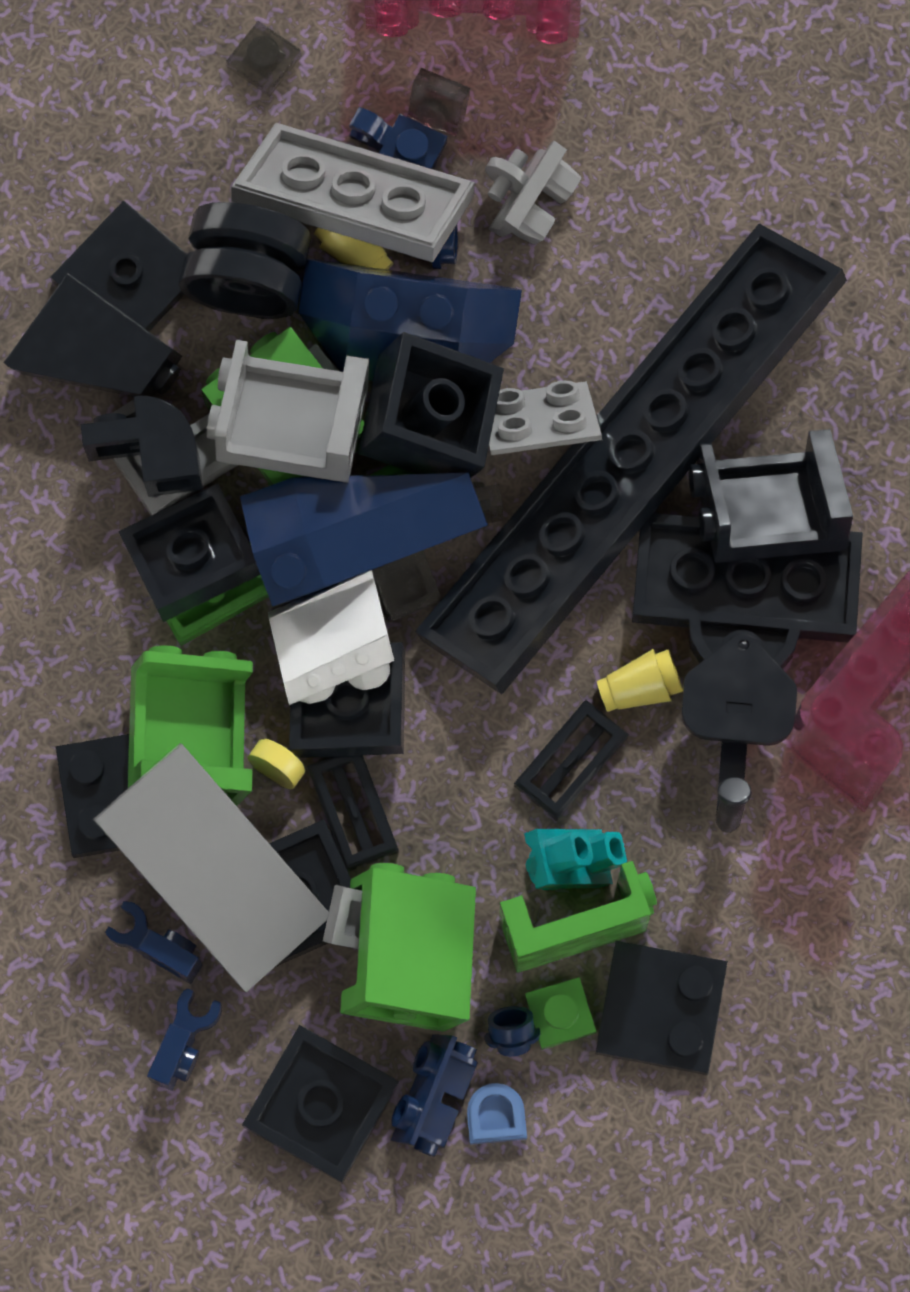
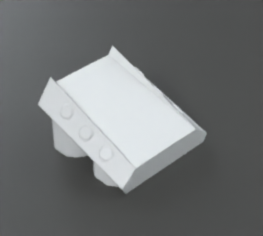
(332, 640)

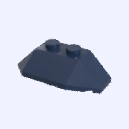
(366, 308)

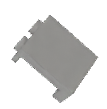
(288, 415)

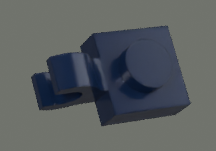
(404, 141)
(169, 951)
(175, 1055)

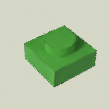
(561, 1013)

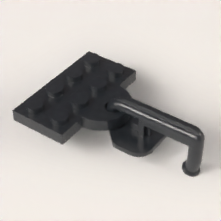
(743, 634)

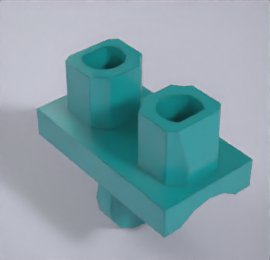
(573, 857)

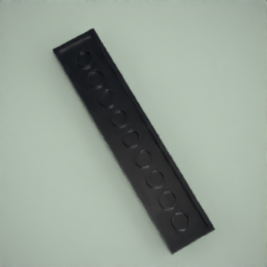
(650, 437)

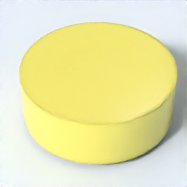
(276, 763)

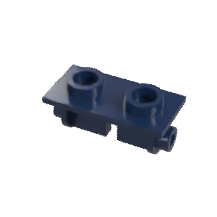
(440, 1068)

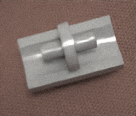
(544, 173)

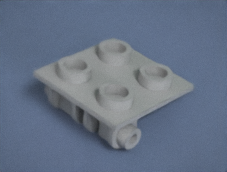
(543, 418)

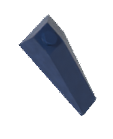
(327, 531)

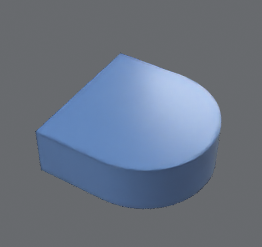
(496, 1115)

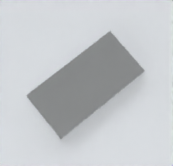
(354, 191)
(212, 867)

